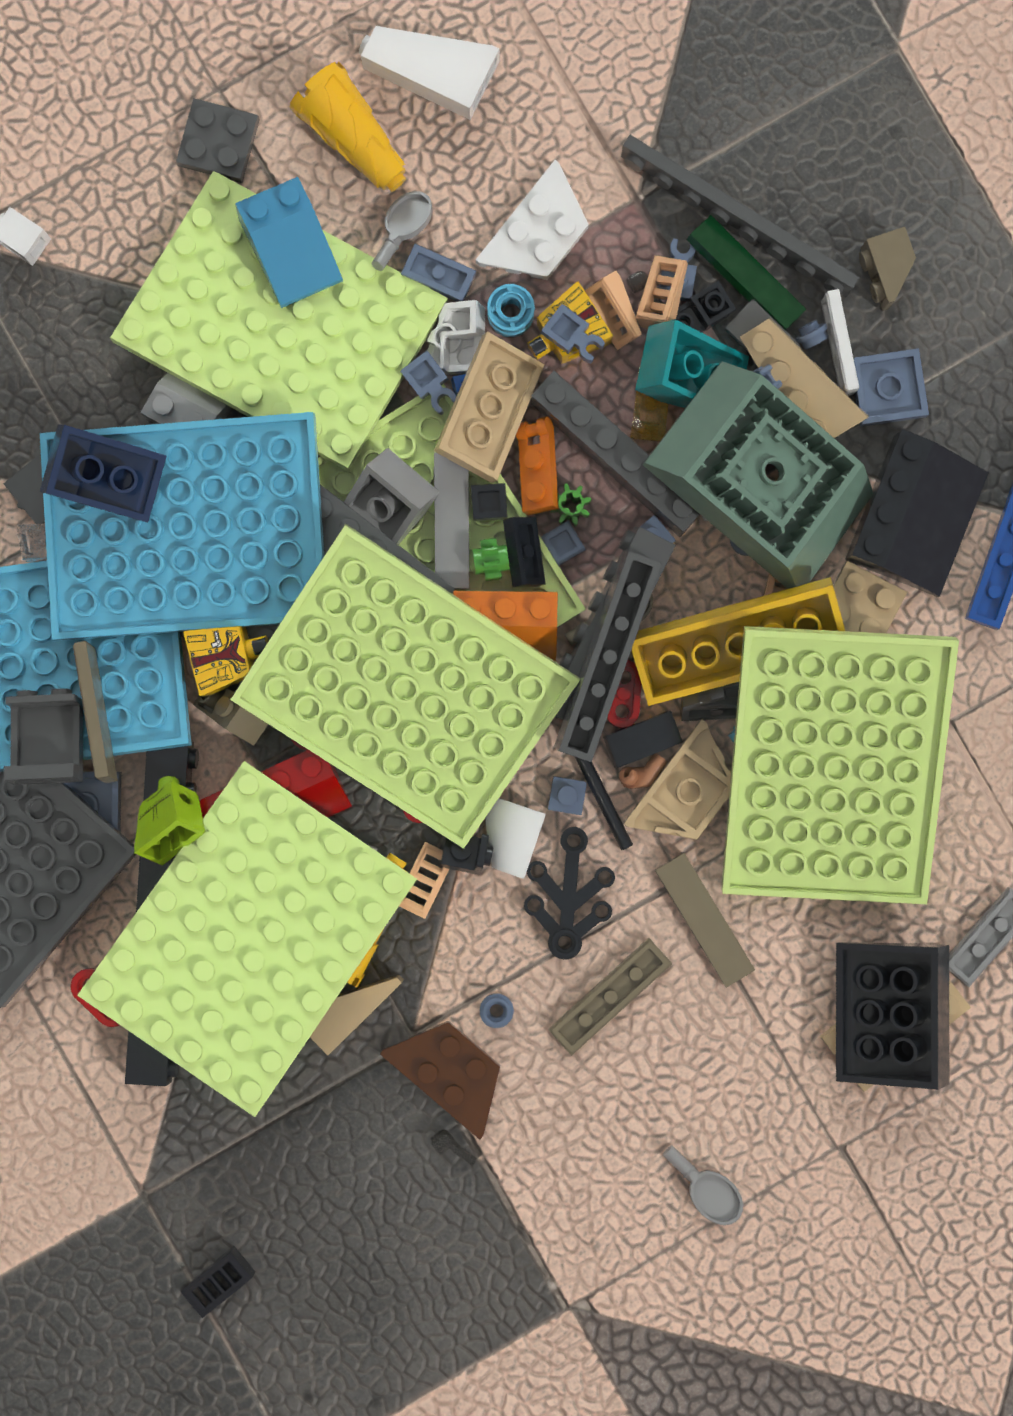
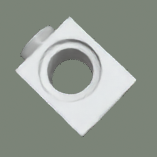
(22, 236)

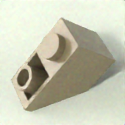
(888, 262)
(231, 715)

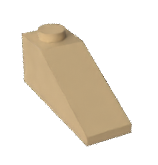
(350, 1011)

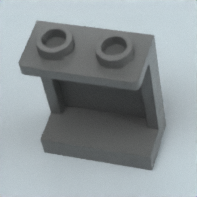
(45, 738)

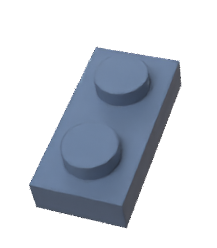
(439, 273)

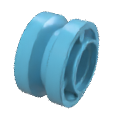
(514, 295)

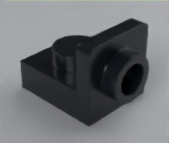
(467, 859)

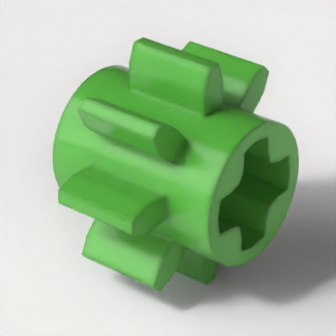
(575, 497)
(491, 559)

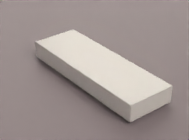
(839, 342)

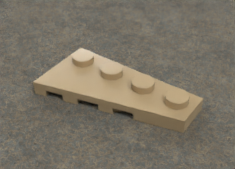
(802, 379)

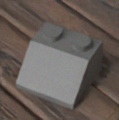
(179, 402)
(391, 495)

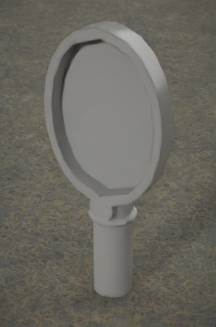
(402, 222)
(709, 1191)

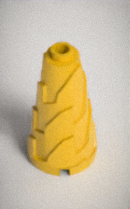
(347, 125)

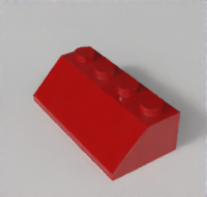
(308, 779)

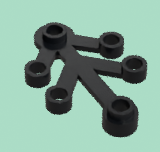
(568, 899)

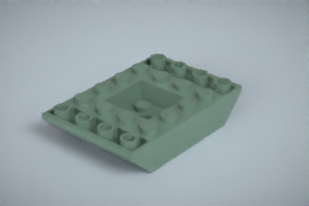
(718, 465)

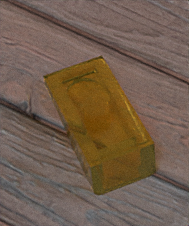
(648, 418)

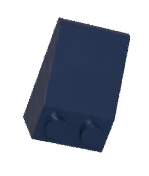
(103, 473)

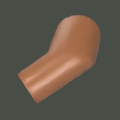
(642, 776)

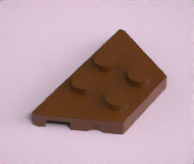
(449, 1072)

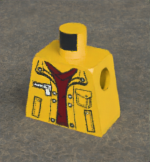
(578, 302)
(221, 656)

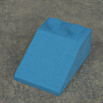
(288, 242)

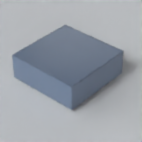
(563, 543)

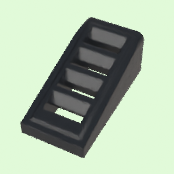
(237, 1263)

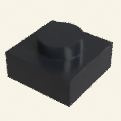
(489, 502)

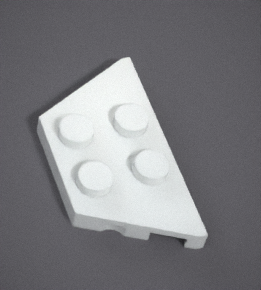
(539, 229)

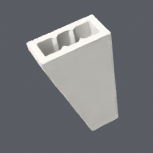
(432, 66)

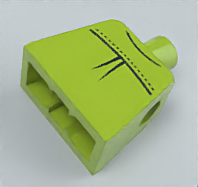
(168, 821)

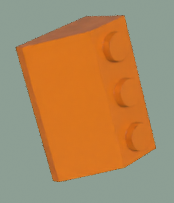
(524, 614)

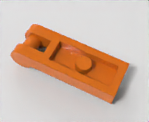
(537, 467)

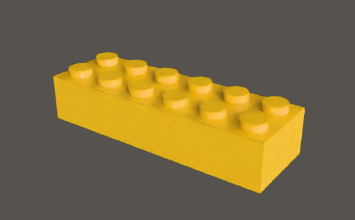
(707, 647)

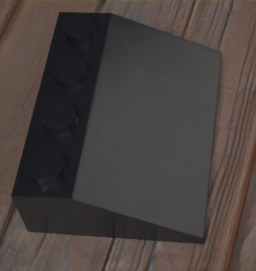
(917, 513)
(892, 1014)

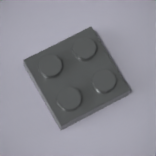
(217, 140)

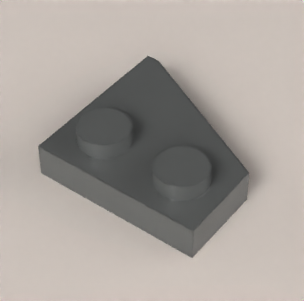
(711, 704)

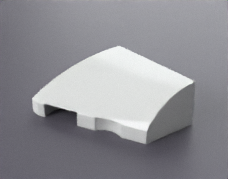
(457, 336)
(513, 835)

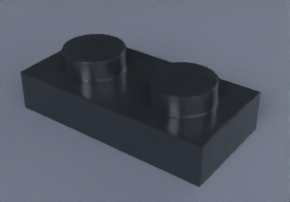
(524, 552)

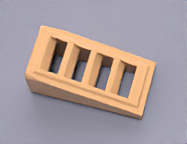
(611, 293)
(647, 305)
(413, 906)

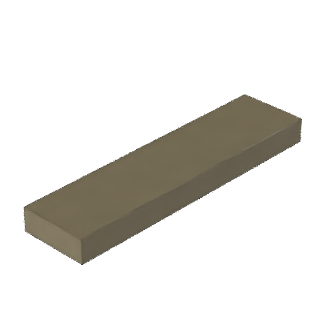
(95, 712)
(704, 920)
(610, 996)

